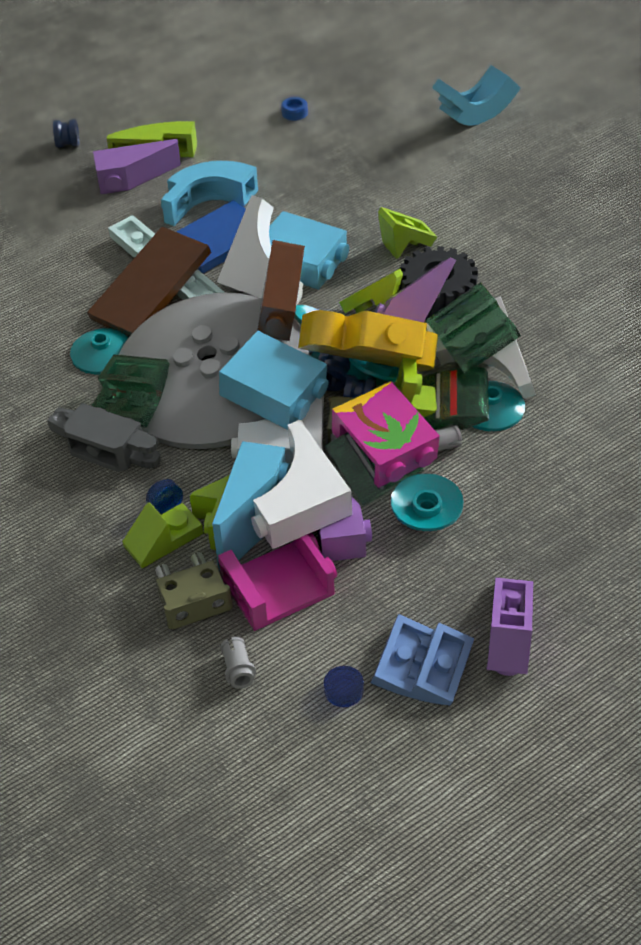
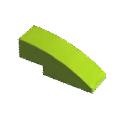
(181, 130)

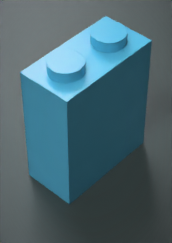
(323, 245)
(273, 380)

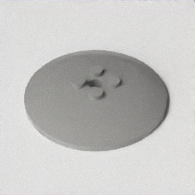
(190, 407)

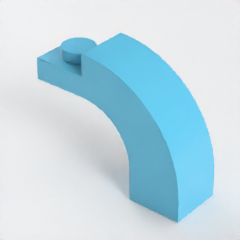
(480, 102)
(208, 182)

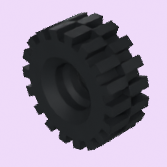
(460, 280)

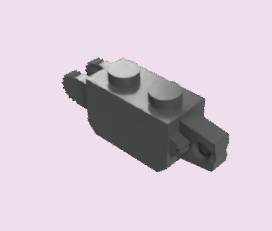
(105, 438)

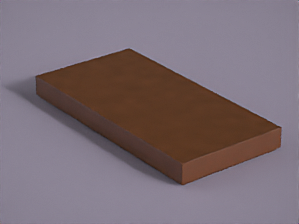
(149, 281)

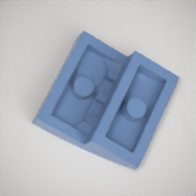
(422, 661)

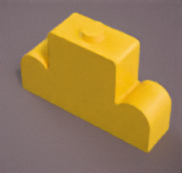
(369, 338)

